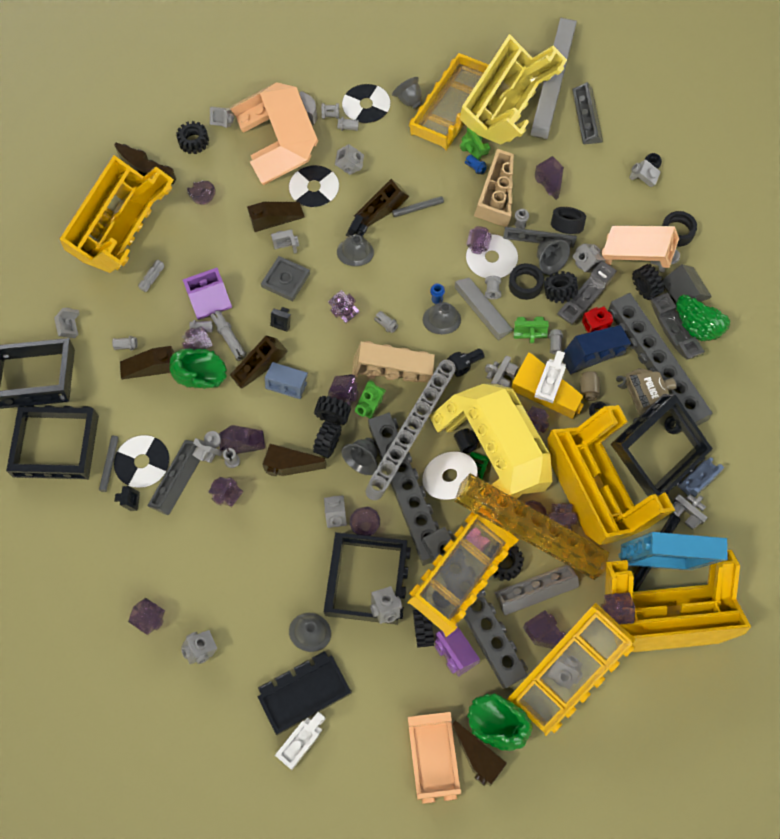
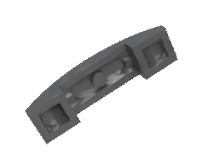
(587, 293)
(672, 326)

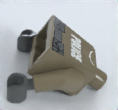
(645, 387)

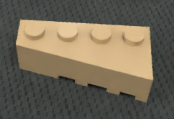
(496, 195)
(392, 362)

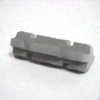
(151, 275)

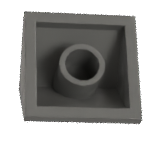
(687, 282)

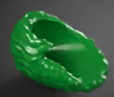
(701, 320)
(197, 368)
(499, 722)

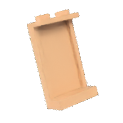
(641, 243)
(434, 757)

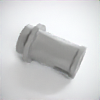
(347, 124)
(521, 217)
(386, 322)
(207, 325)
(555, 341)
(125, 343)
(231, 455)

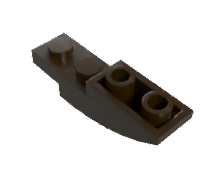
(139, 161)

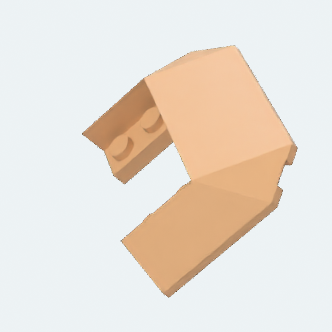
(290, 123)

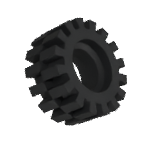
(192, 145)
(648, 281)
(561, 287)
(332, 410)
(327, 439)
(515, 569)
(423, 630)

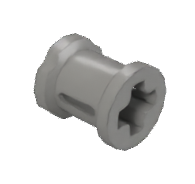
(330, 110)
(493, 287)

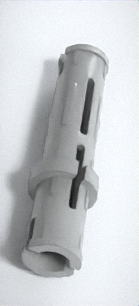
(225, 329)

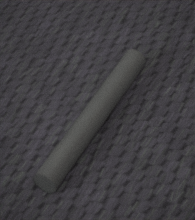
(418, 206)
(108, 463)

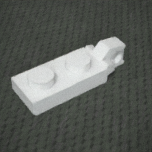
(551, 378)
(300, 741)

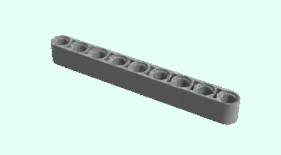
(551, 88)
(406, 433)

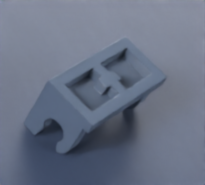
(286, 380)
(700, 477)

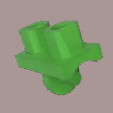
(472, 143)
(530, 329)
(369, 400)

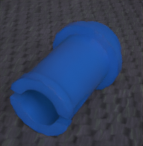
(478, 166)
(437, 292)

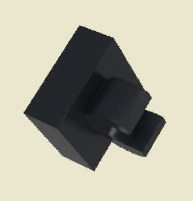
(356, 227)
(280, 319)
(128, 498)

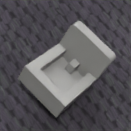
(221, 116)
(646, 172)
(284, 239)
(66, 323)
(335, 511)

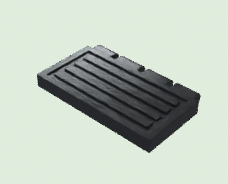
(303, 694)

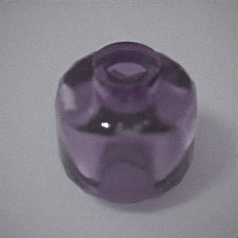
(479, 240)

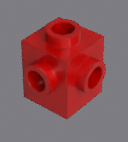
(597, 319)

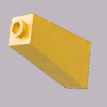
(526, 383)

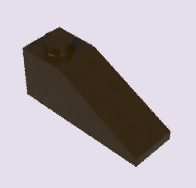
(386, 200)
(271, 214)
(258, 361)
(148, 363)
(288, 461)
(482, 760)

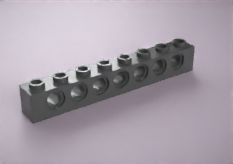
(648, 335)
(386, 424)
(494, 656)

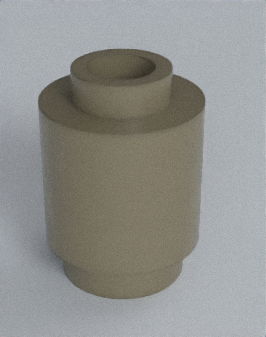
(590, 385)

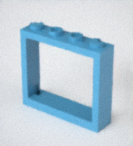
(674, 551)

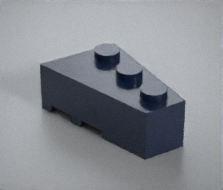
(595, 348)

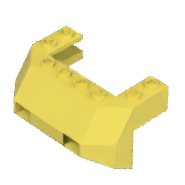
(495, 112)
(504, 434)

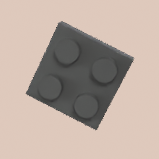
(285, 278)

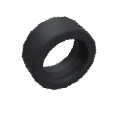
(686, 219)
(568, 220)
(528, 269)

